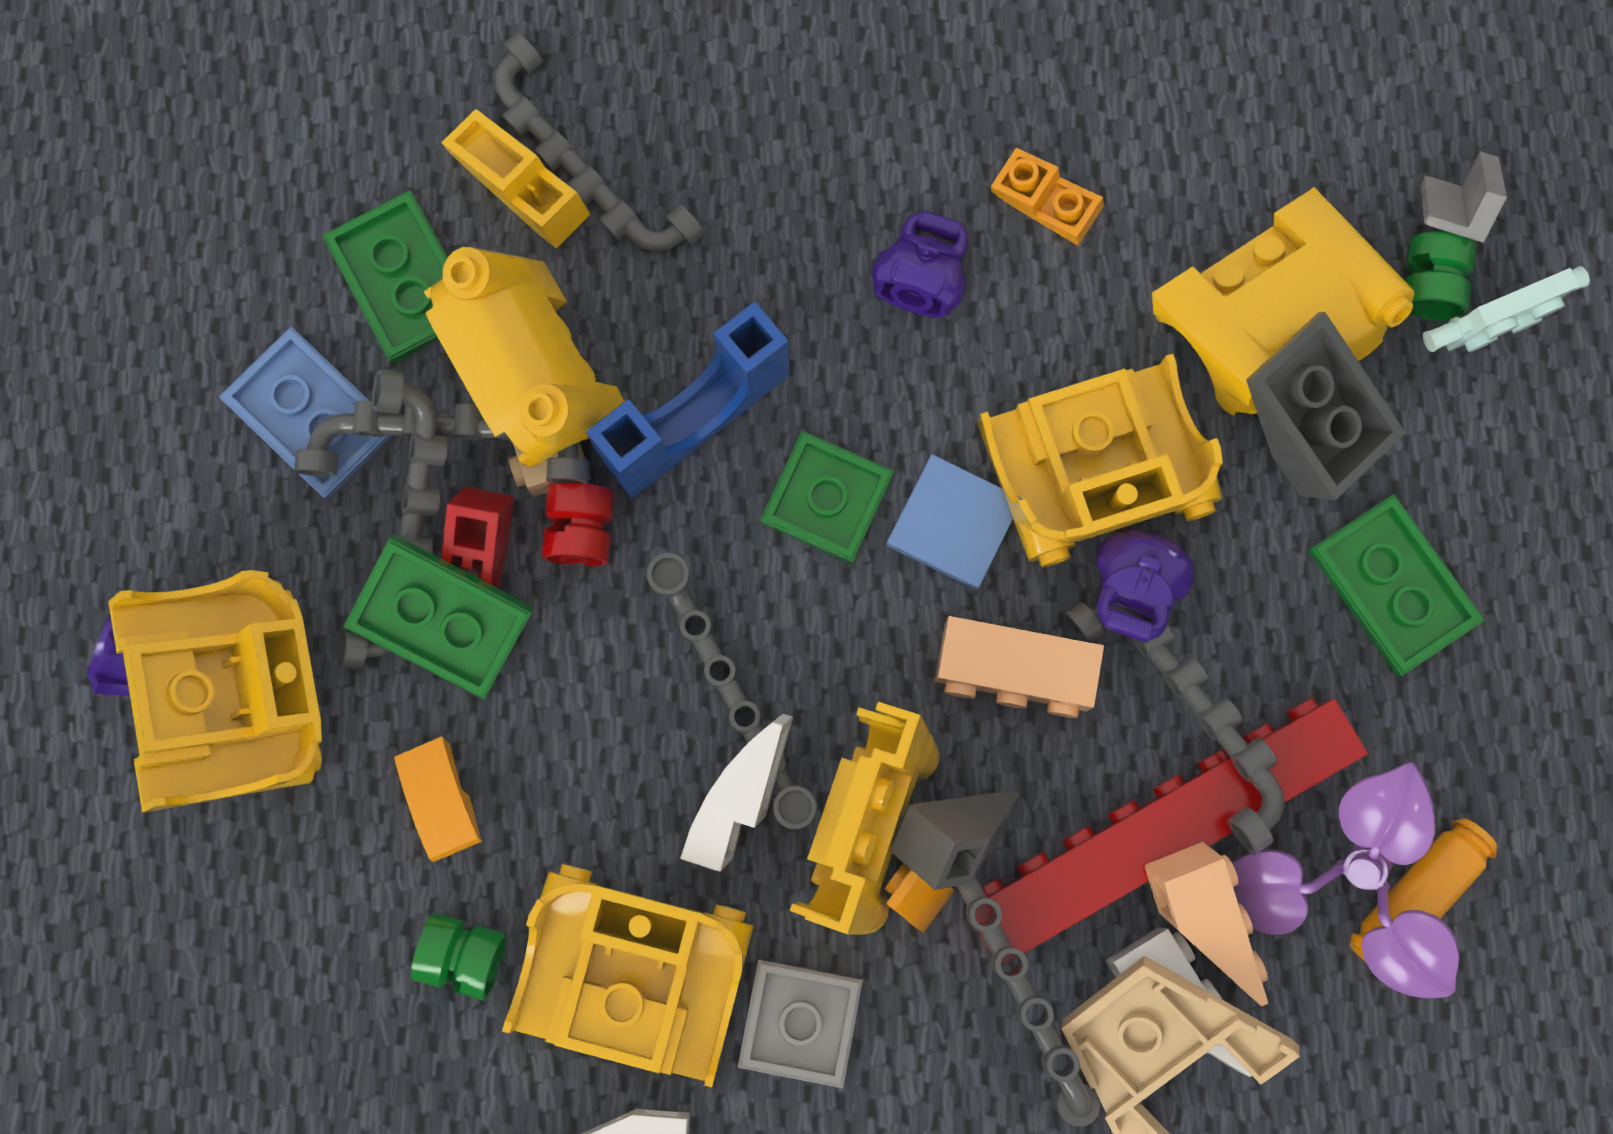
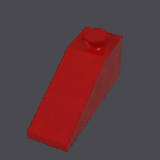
(478, 533)

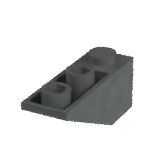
(952, 837)

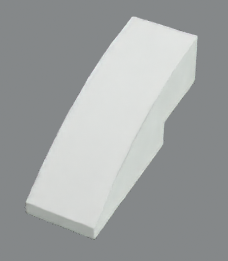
(737, 798)

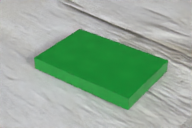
(389, 264)
(1396, 585)
(438, 616)

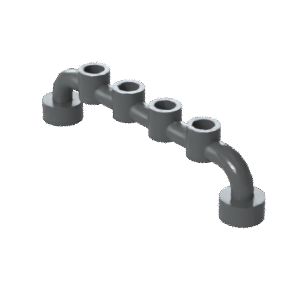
(586, 181)
(464, 425)
(418, 497)
(669, 578)
(1216, 718)
(1074, 1098)

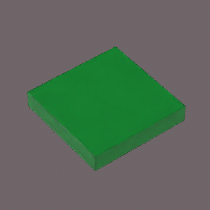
(827, 497)

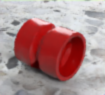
(578, 524)

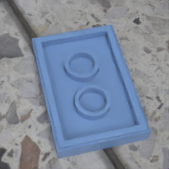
(289, 396)

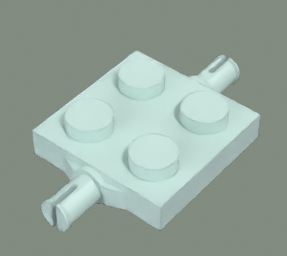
(1508, 313)

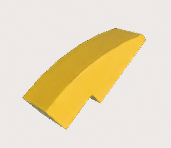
(517, 178)

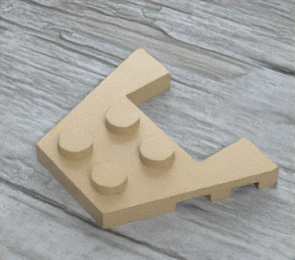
(1154, 1027)

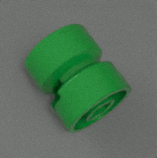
(1439, 272)
(458, 956)

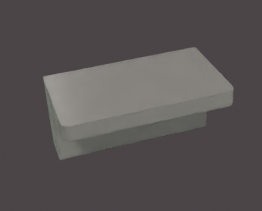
(1466, 208)

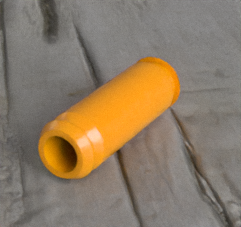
(1436, 878)

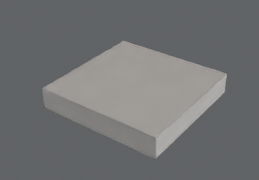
(800, 1023)

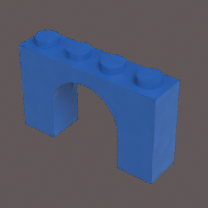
(746, 366)

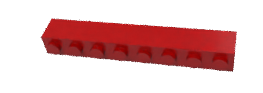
(1111, 861)

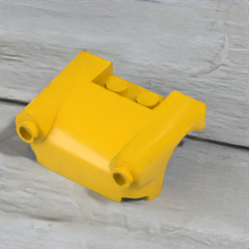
(1274, 286)
(516, 352)
(1101, 459)
(218, 690)
(864, 820)
(629, 976)

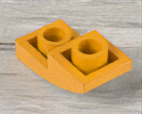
(1044, 196)
(436, 799)
(915, 898)

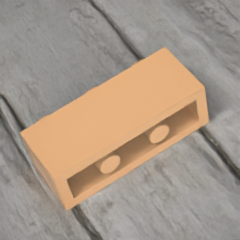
(1018, 666)

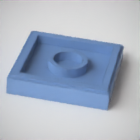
(952, 522)

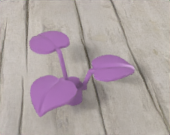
(1389, 823)

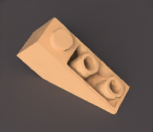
(1199, 900)

